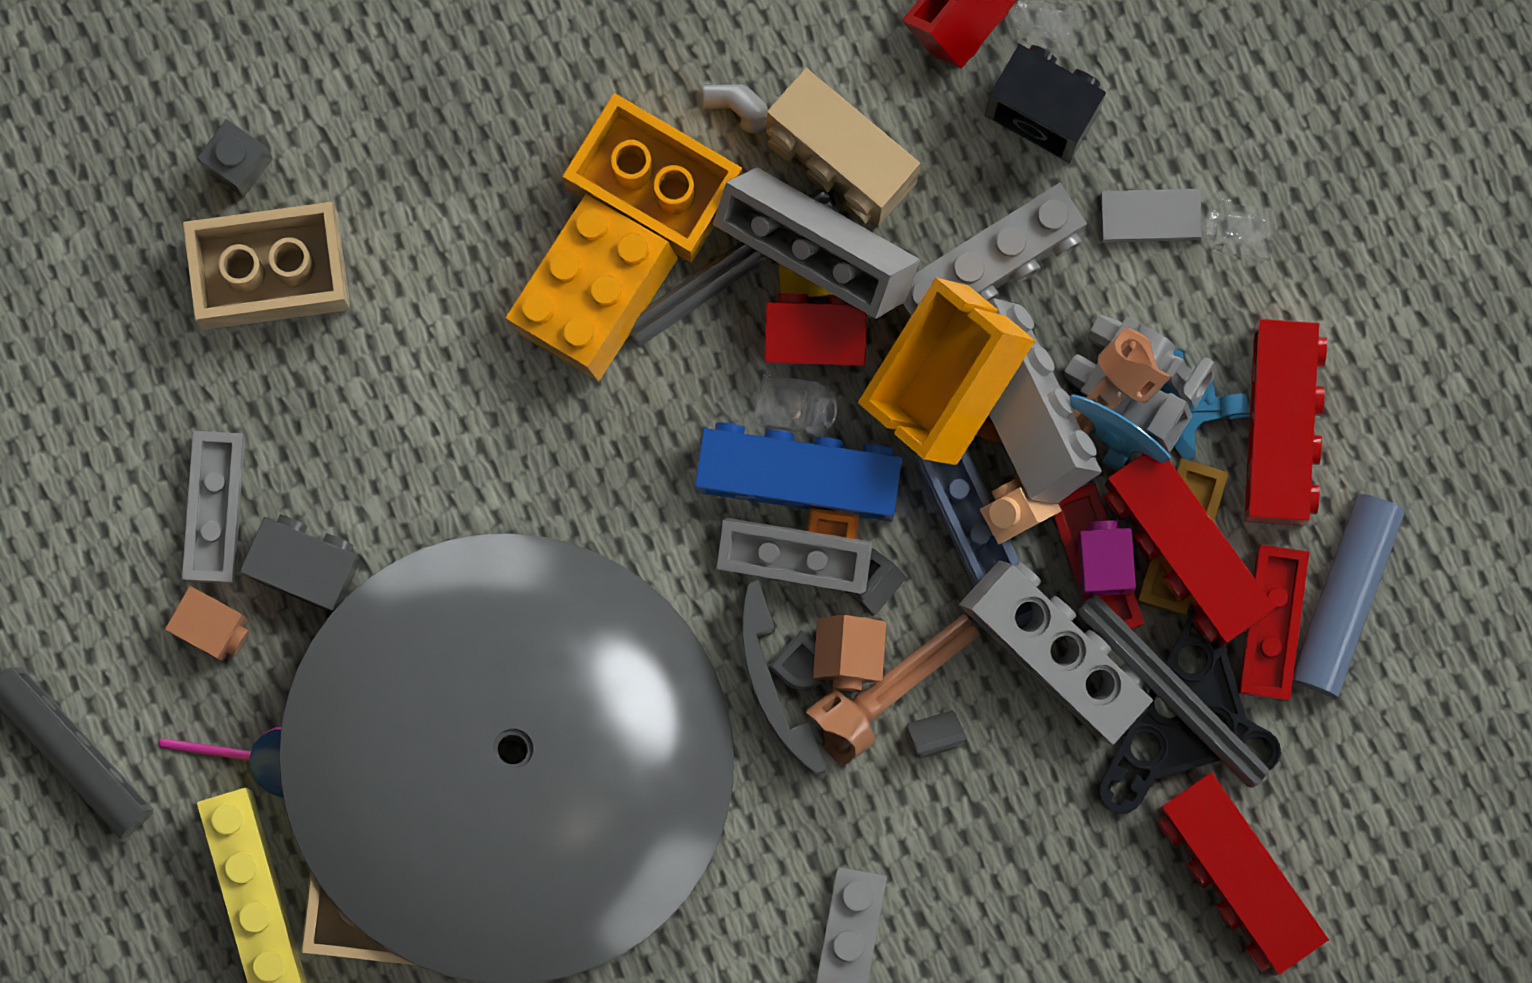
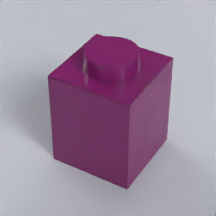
(1106, 560)

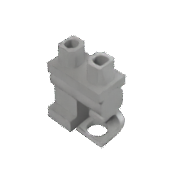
(1164, 414)

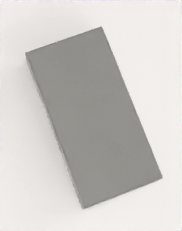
(1151, 215)

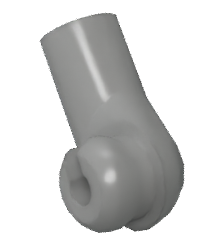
(739, 99)

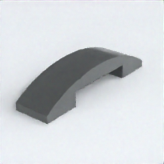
(797, 740)

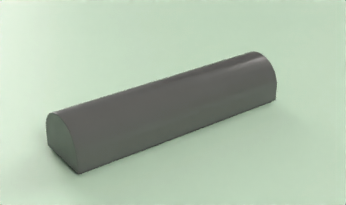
(72, 753)

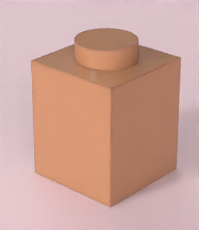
(208, 625)
(849, 651)

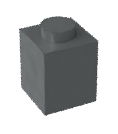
(234, 158)

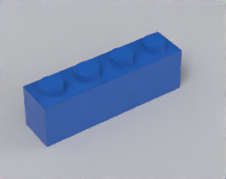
(798, 473)

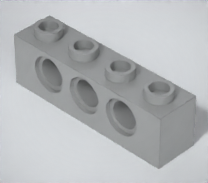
(994, 607)

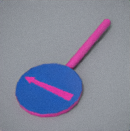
(263, 757)

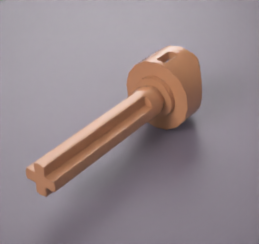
(1128, 372)
(848, 720)

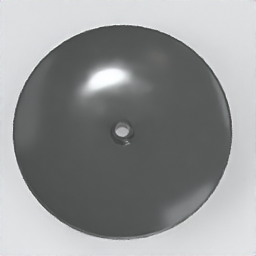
(488, 860)

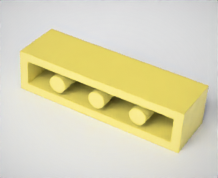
(251, 888)

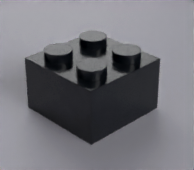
(1045, 101)

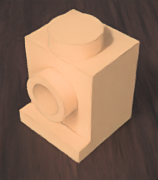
(1015, 511)

